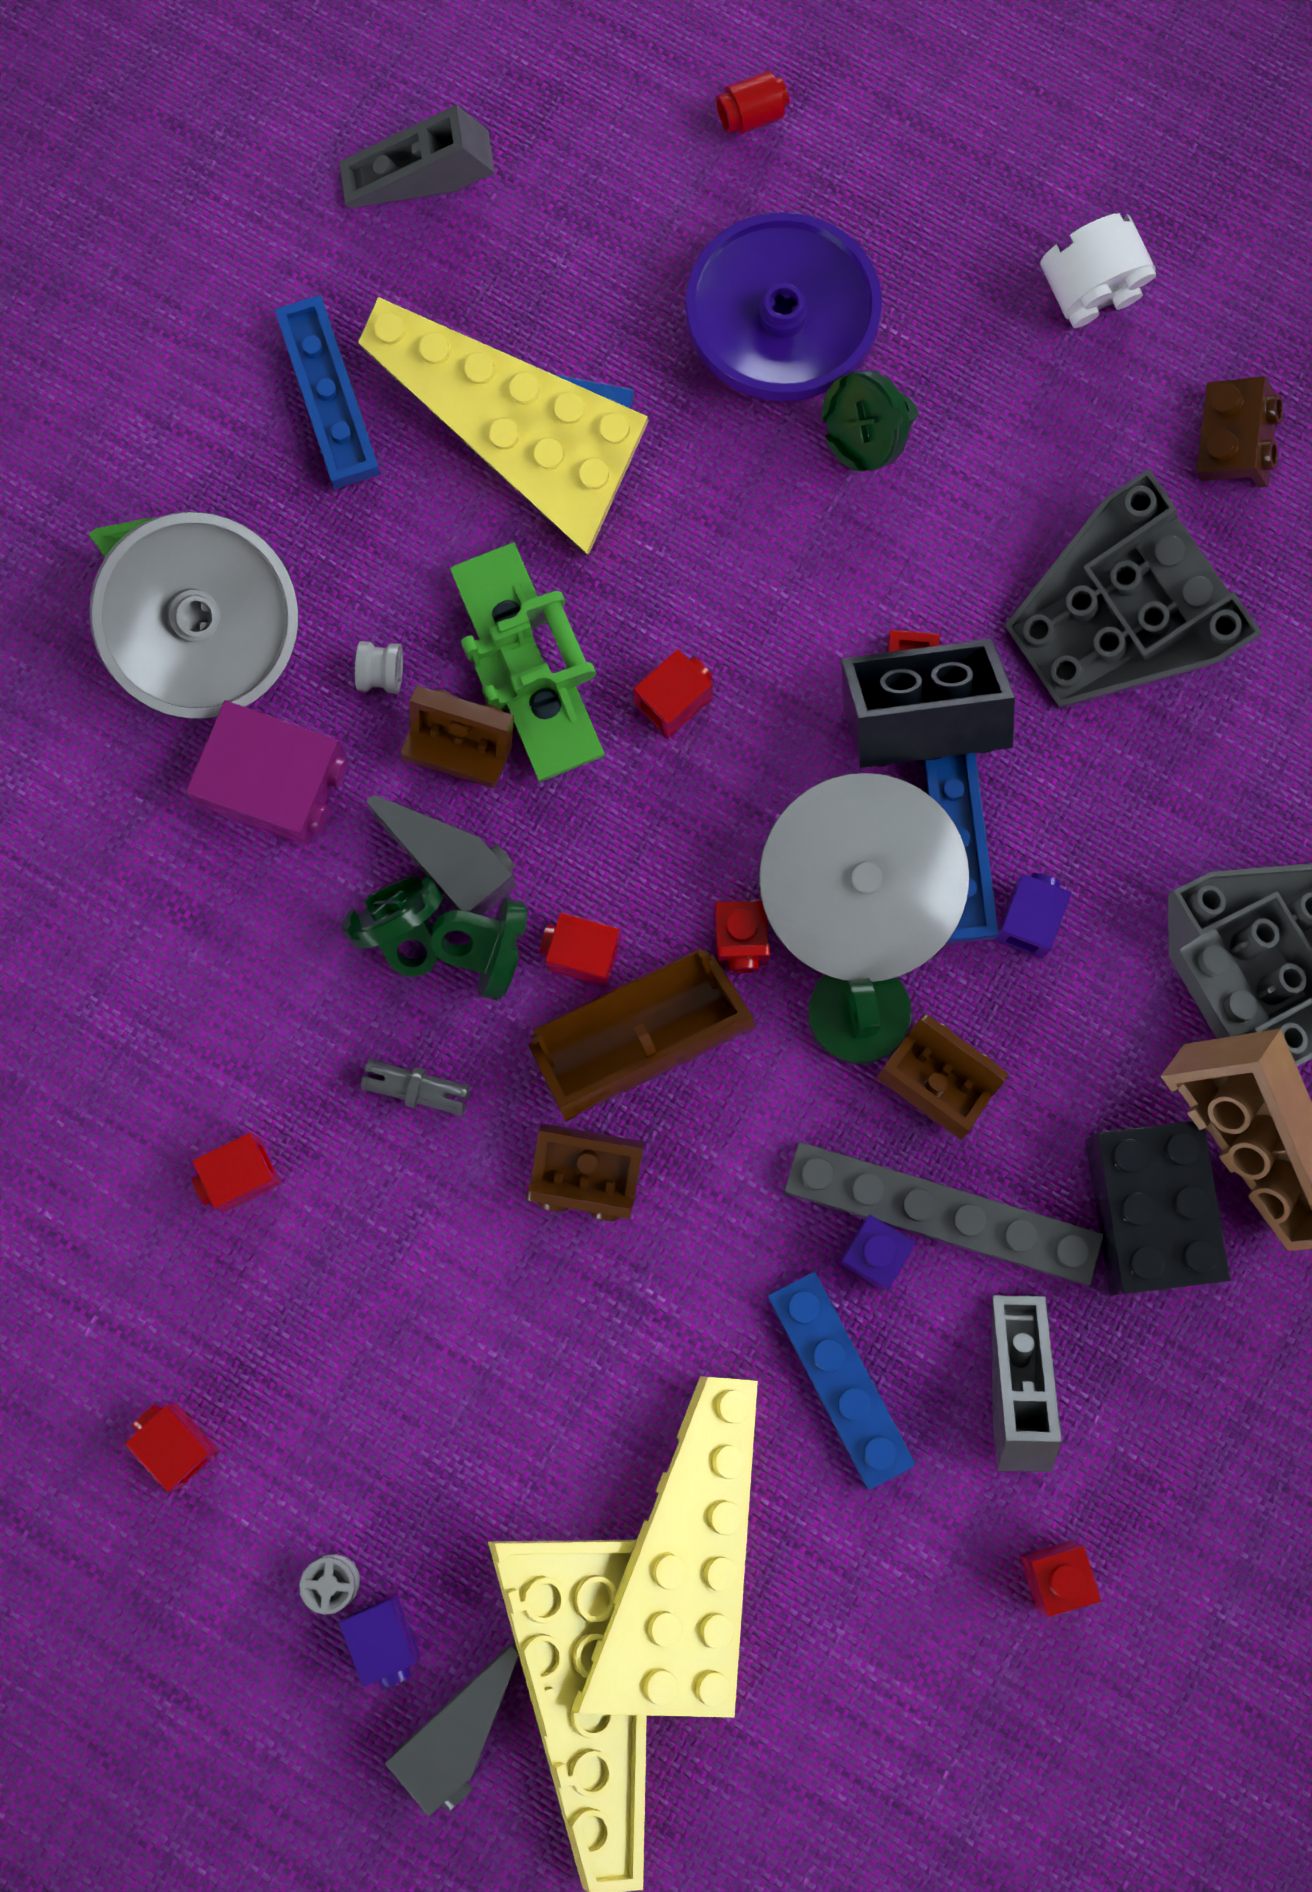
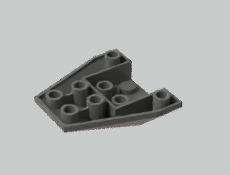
(1128, 602)
(1248, 951)

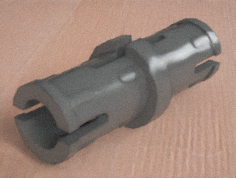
(415, 1087)

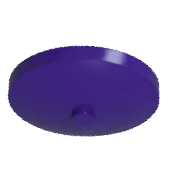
(783, 306)

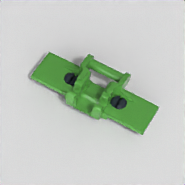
(512, 669)

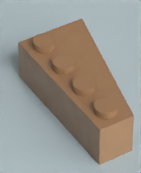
(1260, 1117)

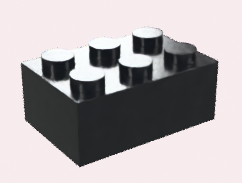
(927, 703)
(1157, 1208)

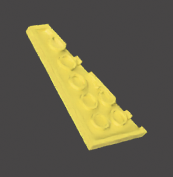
(532, 427)
(682, 1591)
(558, 1611)

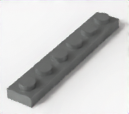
(944, 1214)

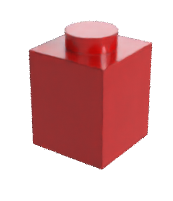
(674, 692)
(580, 948)
(234, 1173)
(170, 1445)
(1060, 1578)

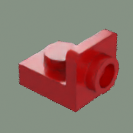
(741, 936)

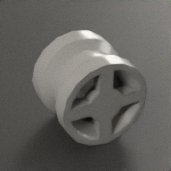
(378, 667)
(320, 1584)

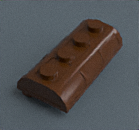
(638, 1032)

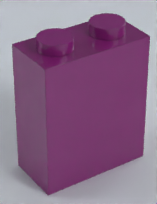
(268, 773)

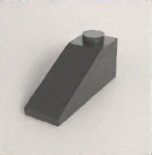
(420, 161)
(457, 861)
(1023, 1385)
(447, 1747)

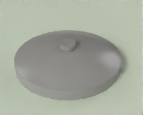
(193, 614)
(864, 877)

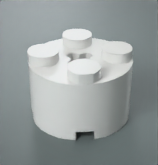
(1098, 269)

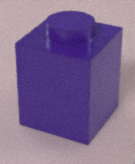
(1033, 914)
(876, 1253)
(381, 1643)

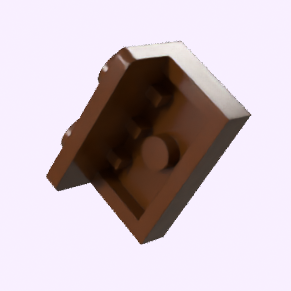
(1239, 430)
(458, 736)
(942, 1075)
(585, 1172)

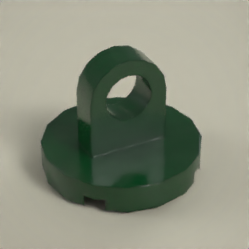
(867, 420)
(397, 915)
(490, 948)
(859, 1018)

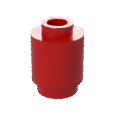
(752, 103)

